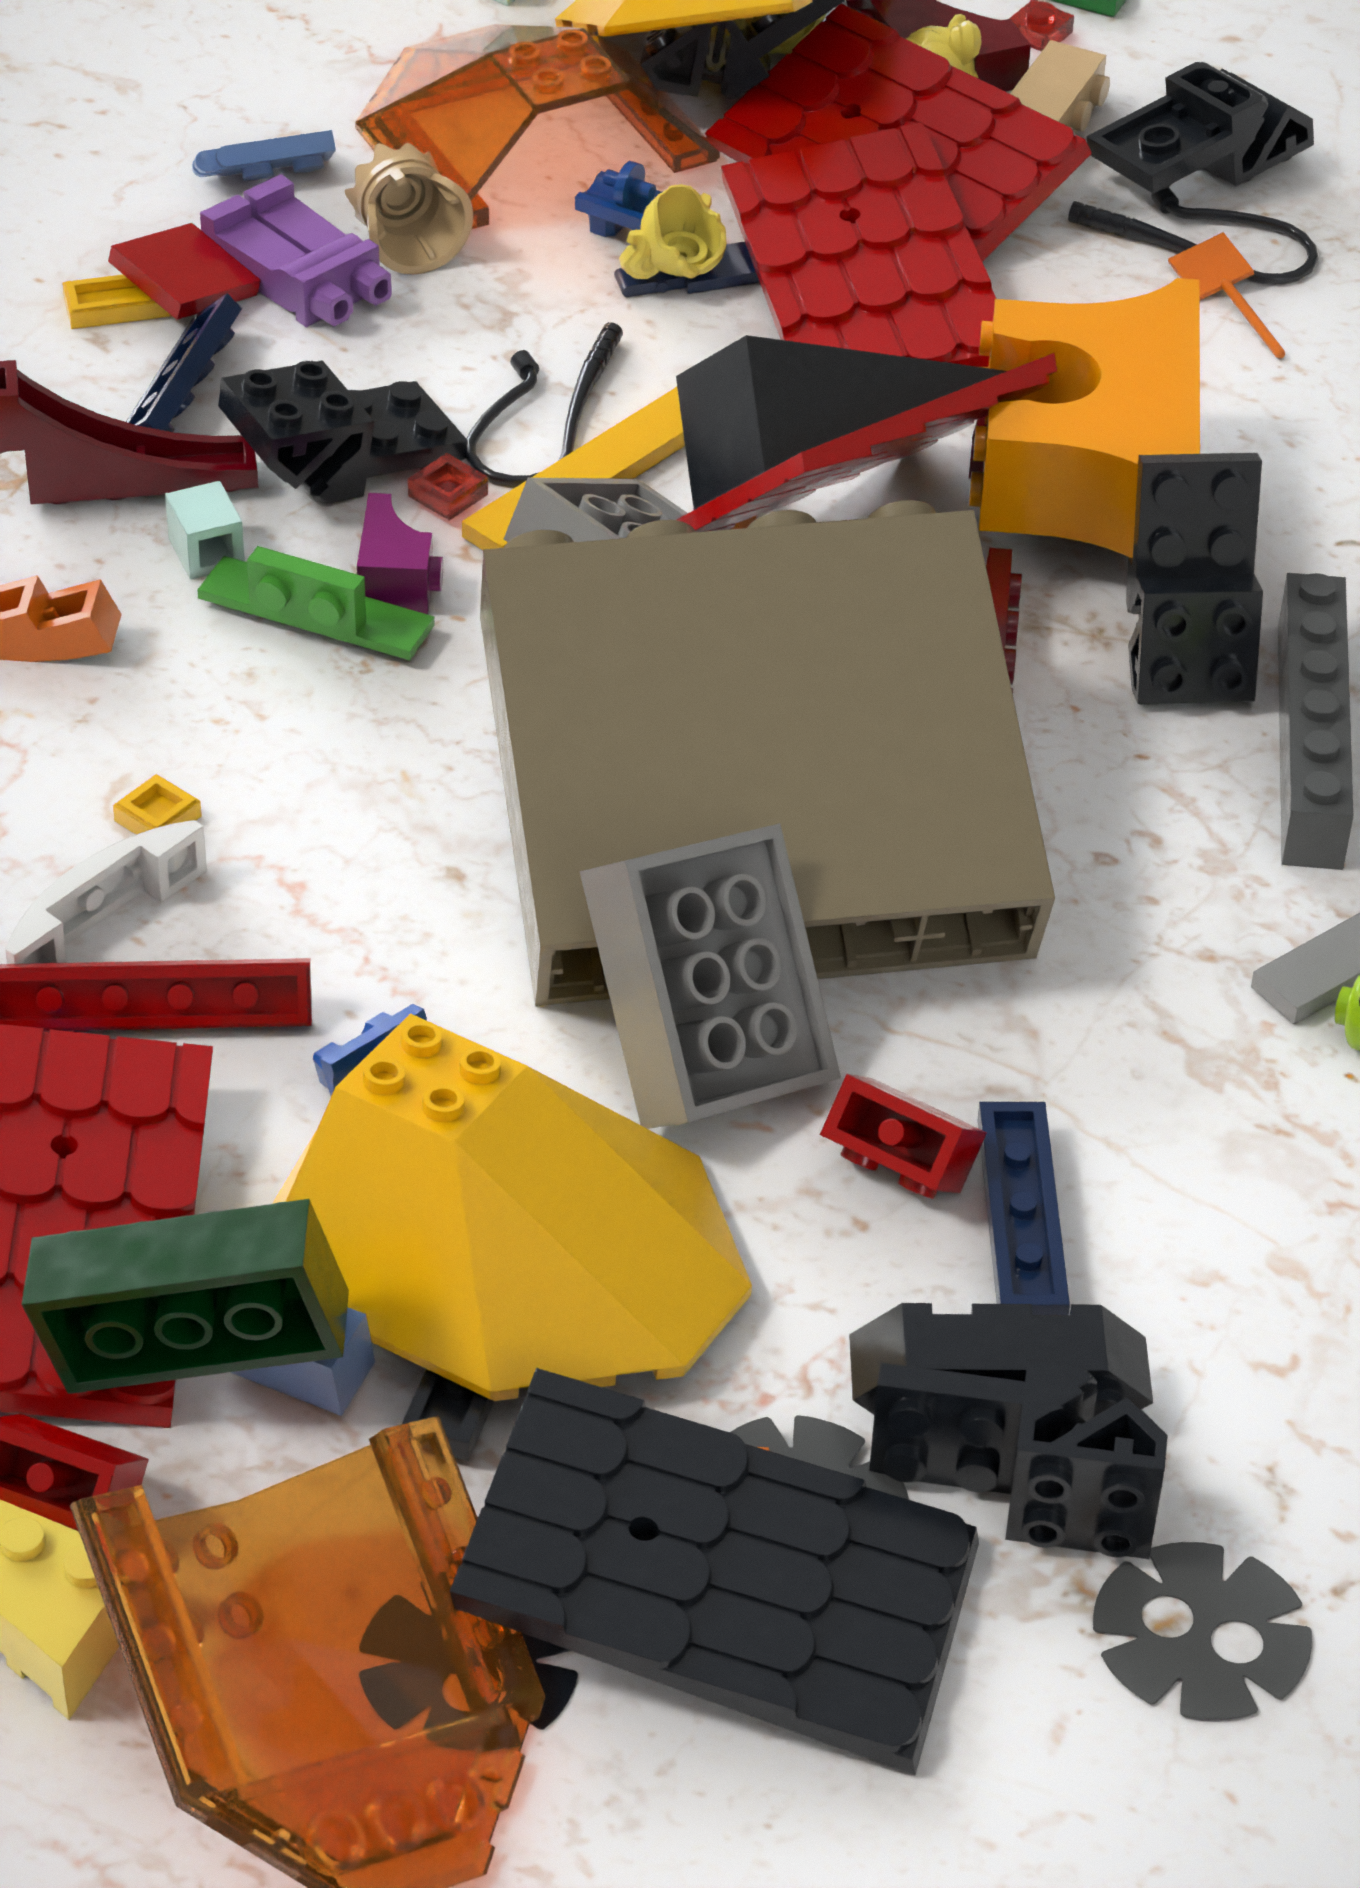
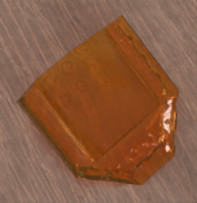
(483, 87)
(316, 1665)

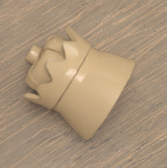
(410, 209)

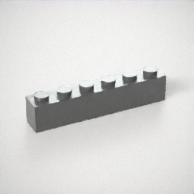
(1314, 722)

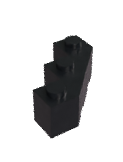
(999, 1342)

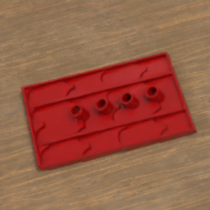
(865, 79)
(864, 247)
(87, 1143)

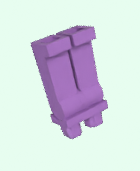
(297, 253)

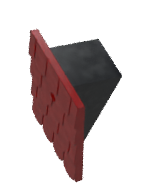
(793, 417)

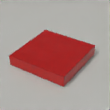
(183, 270)

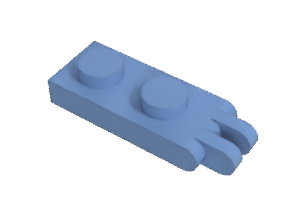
(260, 157)

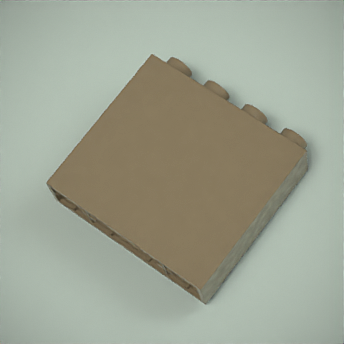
(761, 683)

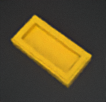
(108, 302)

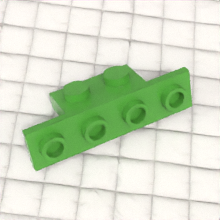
(315, 600)

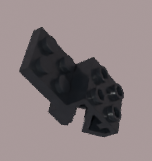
(677, 56)
(1201, 123)
(332, 436)
(1195, 579)
(1067, 1473)

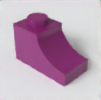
(397, 558)

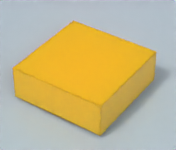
(155, 805)

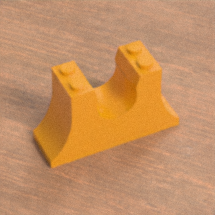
(1120, 391)

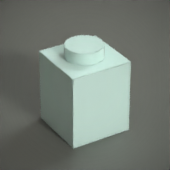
(203, 527)

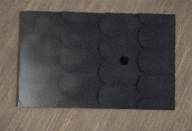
(720, 1569)

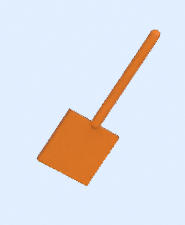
(1217, 268)

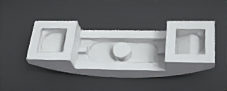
(151, 861)

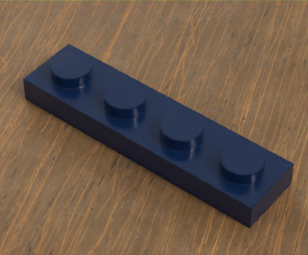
(186, 365)
(1023, 1207)

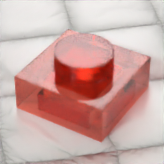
(1043, 22)
(447, 486)

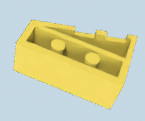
(51, 1608)

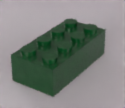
(186, 1296)

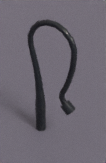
(1169, 203)
(527, 370)

